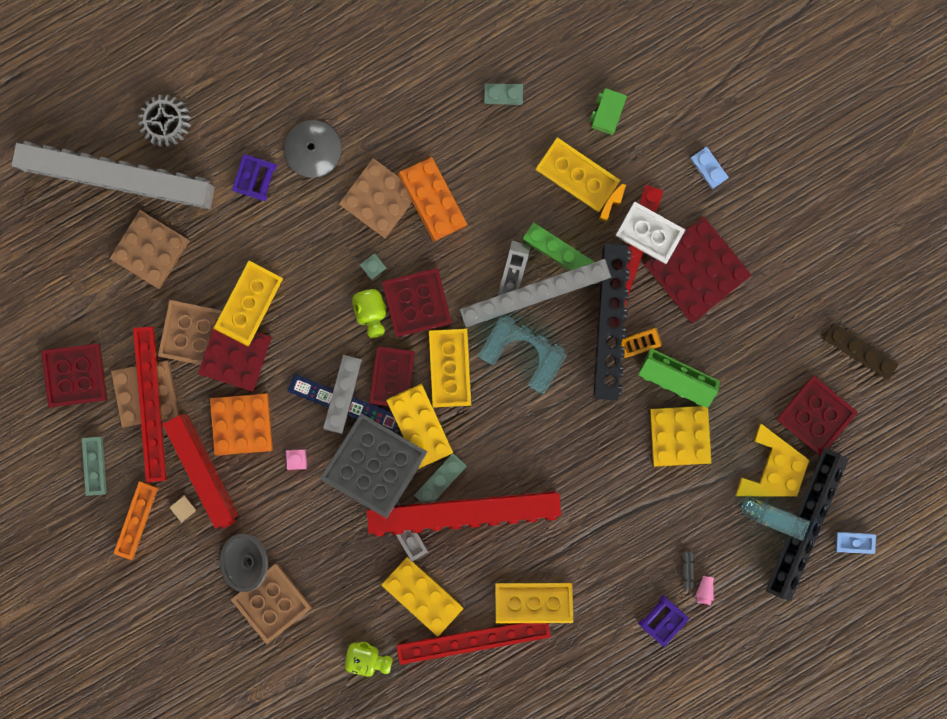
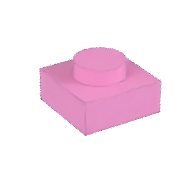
(296, 459)

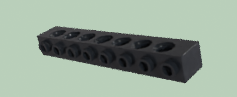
(600, 390)
(813, 509)

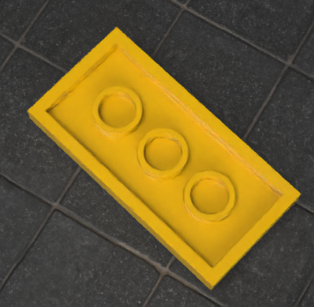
(577, 175)
(248, 303)
(450, 368)
(419, 423)
(422, 596)
(534, 603)

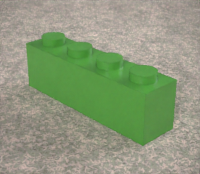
(555, 248)
(679, 378)

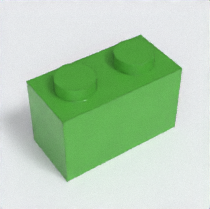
(608, 111)

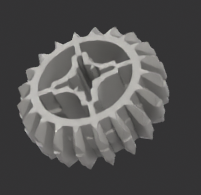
(156, 121)

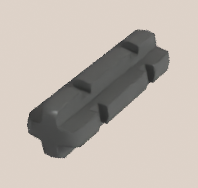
(688, 570)

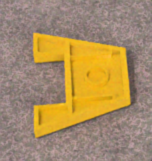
(782, 470)

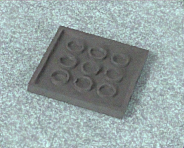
(373, 466)

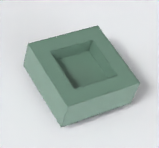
(373, 266)

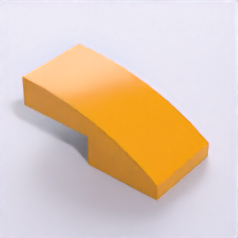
(615, 199)

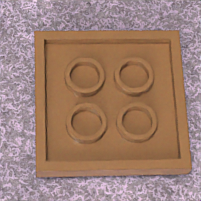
(377, 198)
(149, 249)
(187, 331)
(127, 394)
(272, 605)

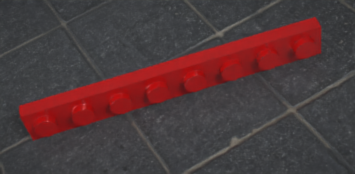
(649, 199)
(150, 404)
(471, 641)

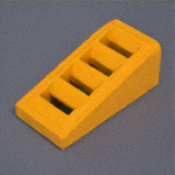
(656, 337)

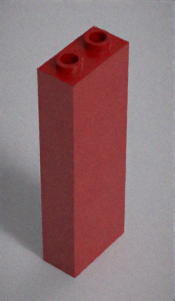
(201, 471)

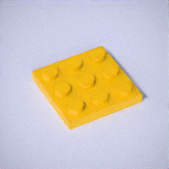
(680, 436)

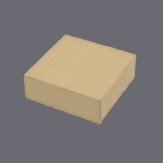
(183, 508)

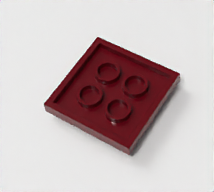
(417, 302)
(233, 361)
(74, 375)
(816, 415)

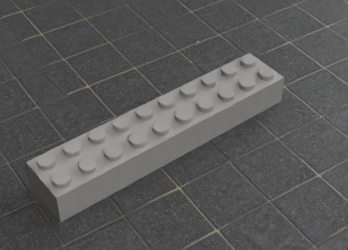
(113, 176)

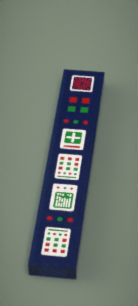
(322, 395)

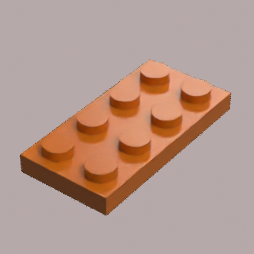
(432, 199)

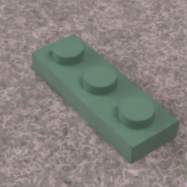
(94, 466)
(440, 479)

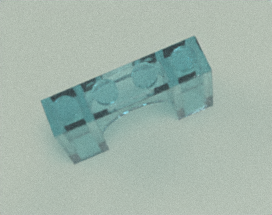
(549, 357)
(775, 518)

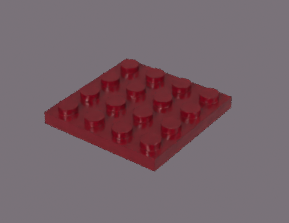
(699, 271)

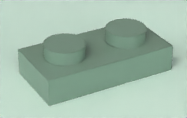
(503, 94)

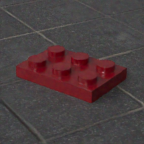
(391, 374)

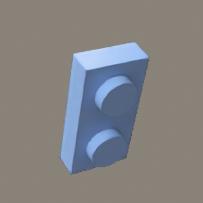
(709, 168)
(855, 542)

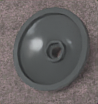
(313, 162)
(243, 562)

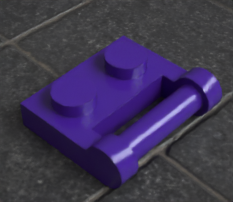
(248, 175)
(668, 625)

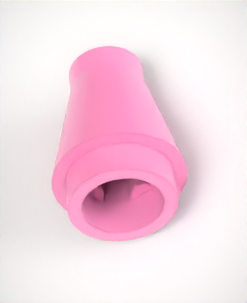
(705, 591)

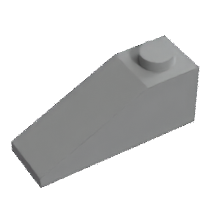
(514, 267)

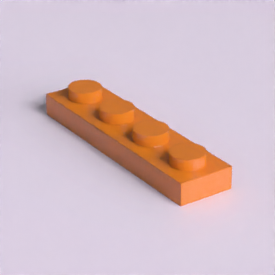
(136, 520)

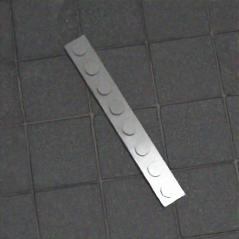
(536, 293)

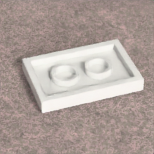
(650, 232)

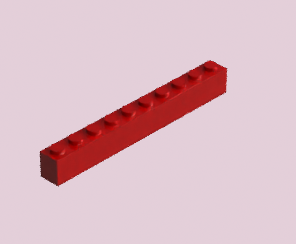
(466, 512)

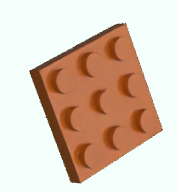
(241, 424)

